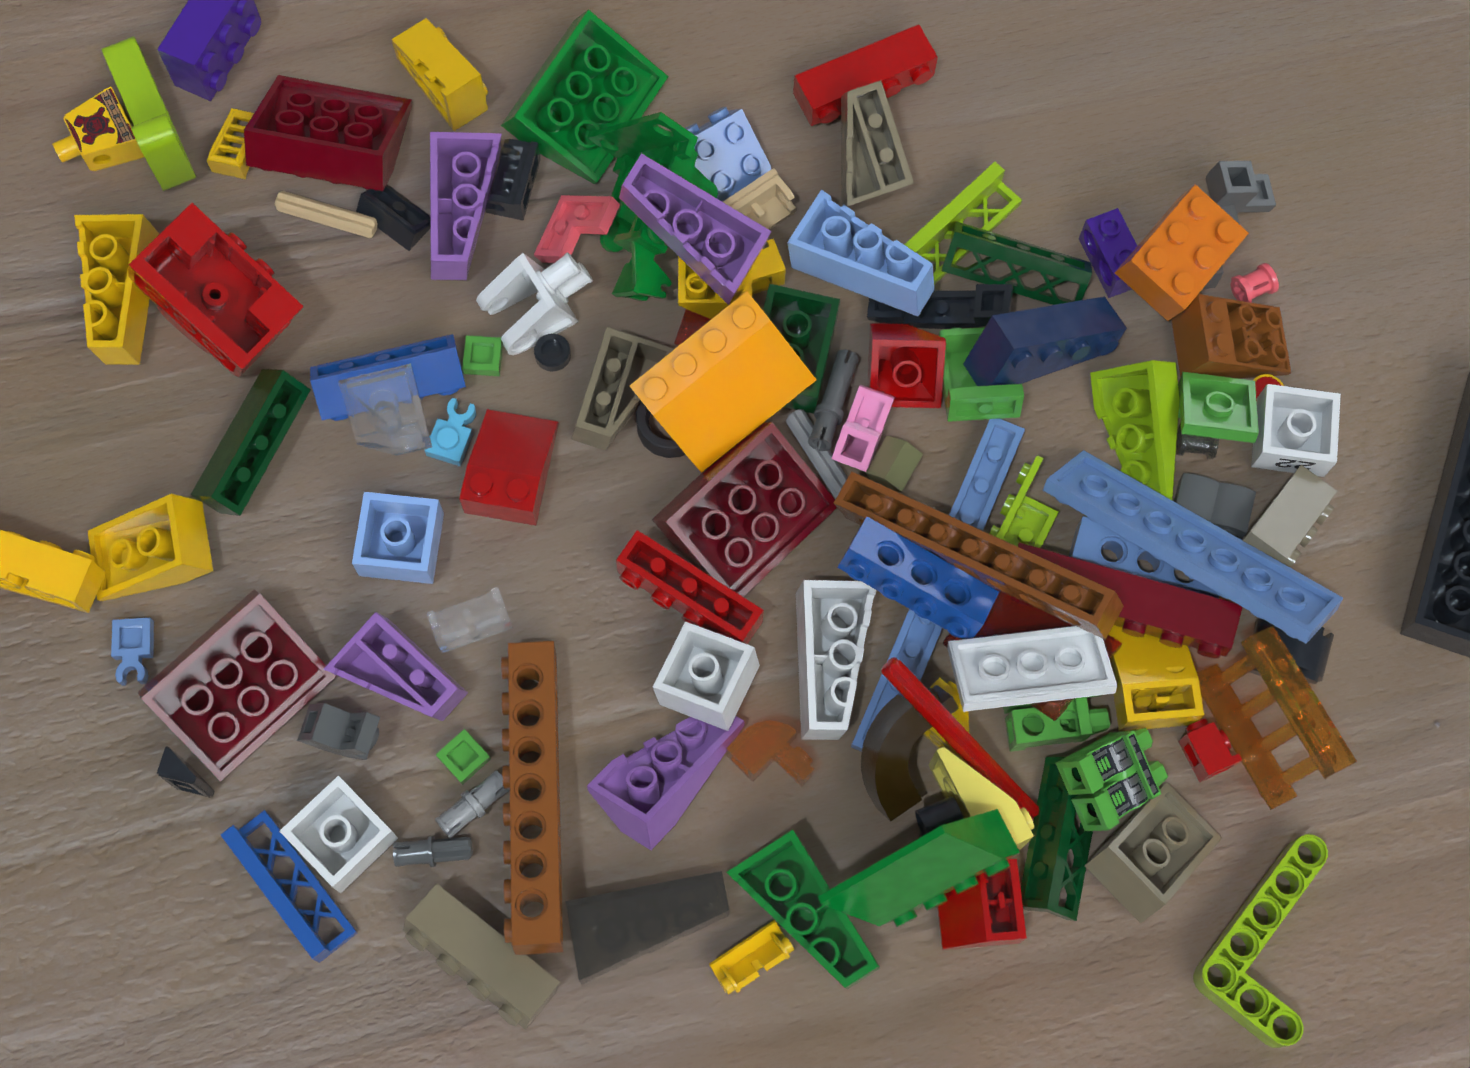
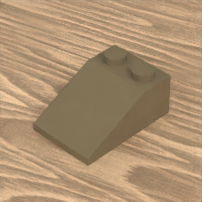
(1153, 853)

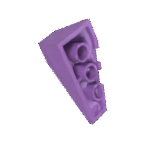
(657, 783)

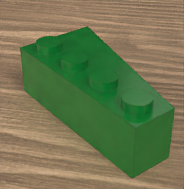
(787, 887)

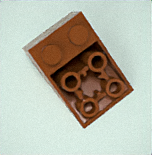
(1230, 338)

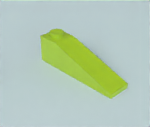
(1141, 419)

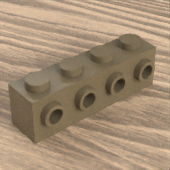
(480, 957)

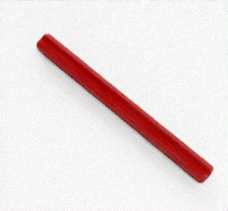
(954, 732)

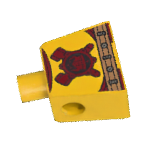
(99, 133)

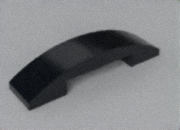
(950, 308)

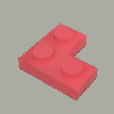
(572, 218)

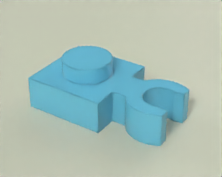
(451, 437)

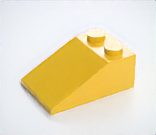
(152, 547)

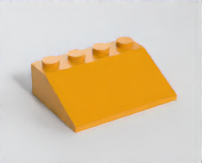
(723, 382)

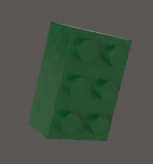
(808, 326)

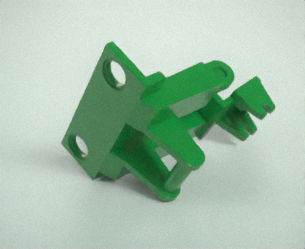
(673, 151)

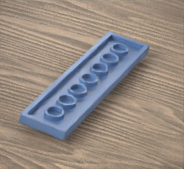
(1194, 546)

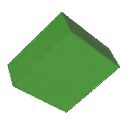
(482, 355)
(463, 756)

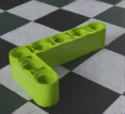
(149, 115)
(1255, 938)

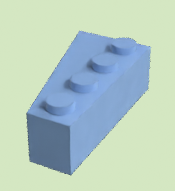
(859, 257)

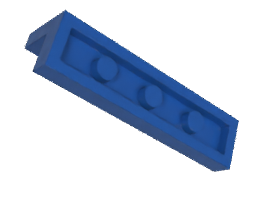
(278, 896)

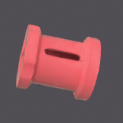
(1254, 284)

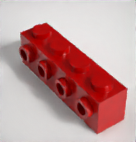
(895, 60)
(687, 589)

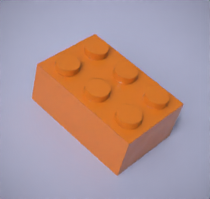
(1181, 253)

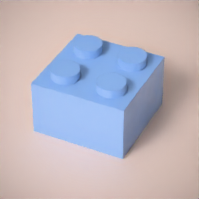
(398, 537)

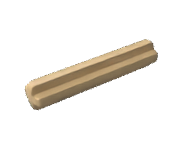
(326, 214)

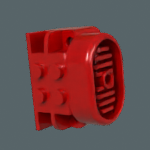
(199, 262)

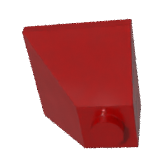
(906, 364)

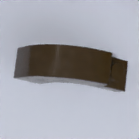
(888, 751)

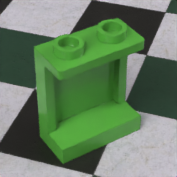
(962, 396)

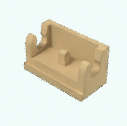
(764, 200)

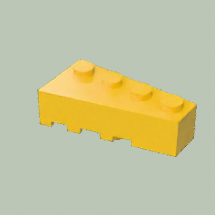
(48, 572)

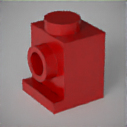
(1207, 750)

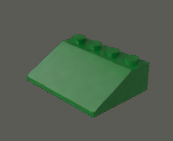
(582, 87)
(926, 871)

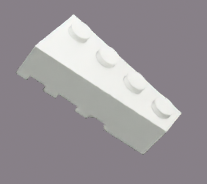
(830, 650)

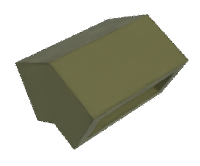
(894, 463)

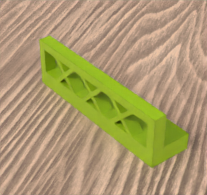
(958, 210)

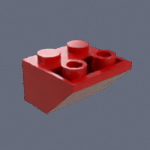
(985, 913)

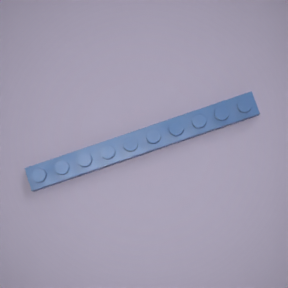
(972, 507)

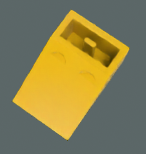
(1154, 684)

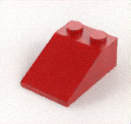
(508, 467)

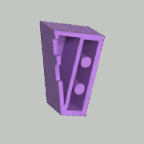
(395, 667)

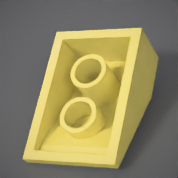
(978, 795)

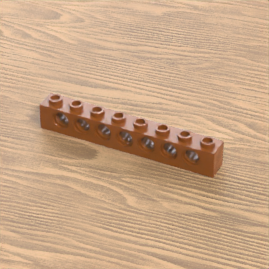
(984, 556)
(544, 931)

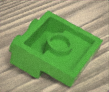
(1218, 407)

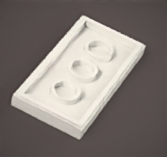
(1030, 668)

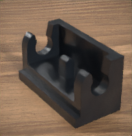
(514, 179)

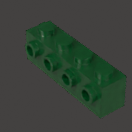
(251, 442)

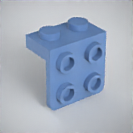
(728, 151)

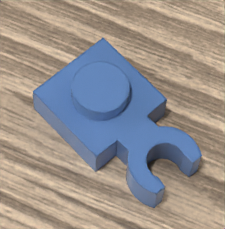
(131, 643)

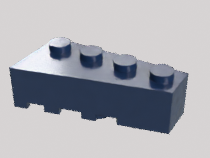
(1043, 341)

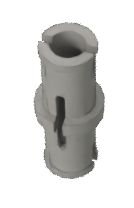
(472, 804)

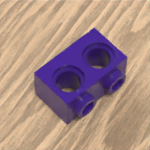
(1107, 246)

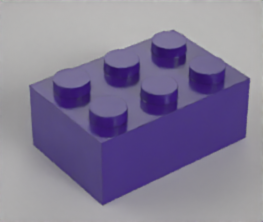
(207, 43)

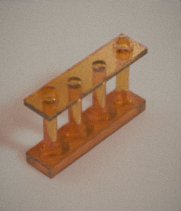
(1297, 701)

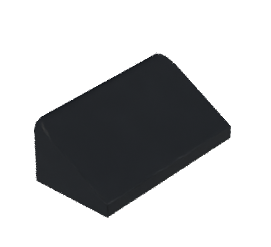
(395, 215)
(181, 774)

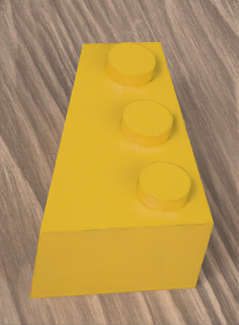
(442, 73)

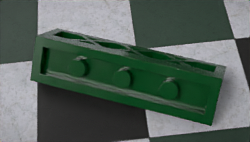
(1021, 254)
(1054, 835)

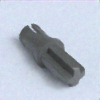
(431, 851)

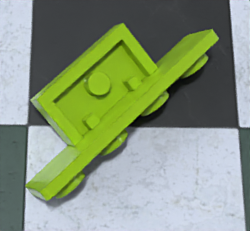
(1026, 518)

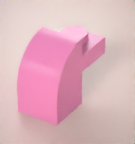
(863, 428)

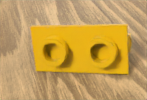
(758, 951)

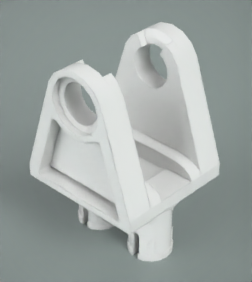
(551, 311)

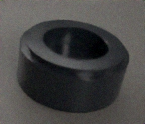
(552, 352)

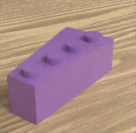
(459, 190)
(695, 225)

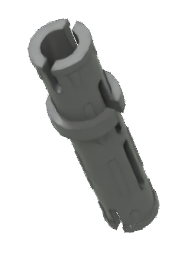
(830, 412)

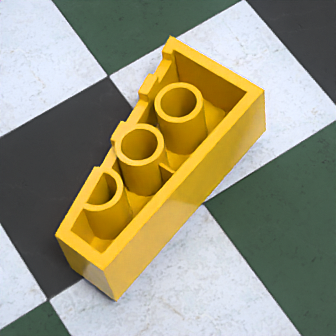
(114, 305)

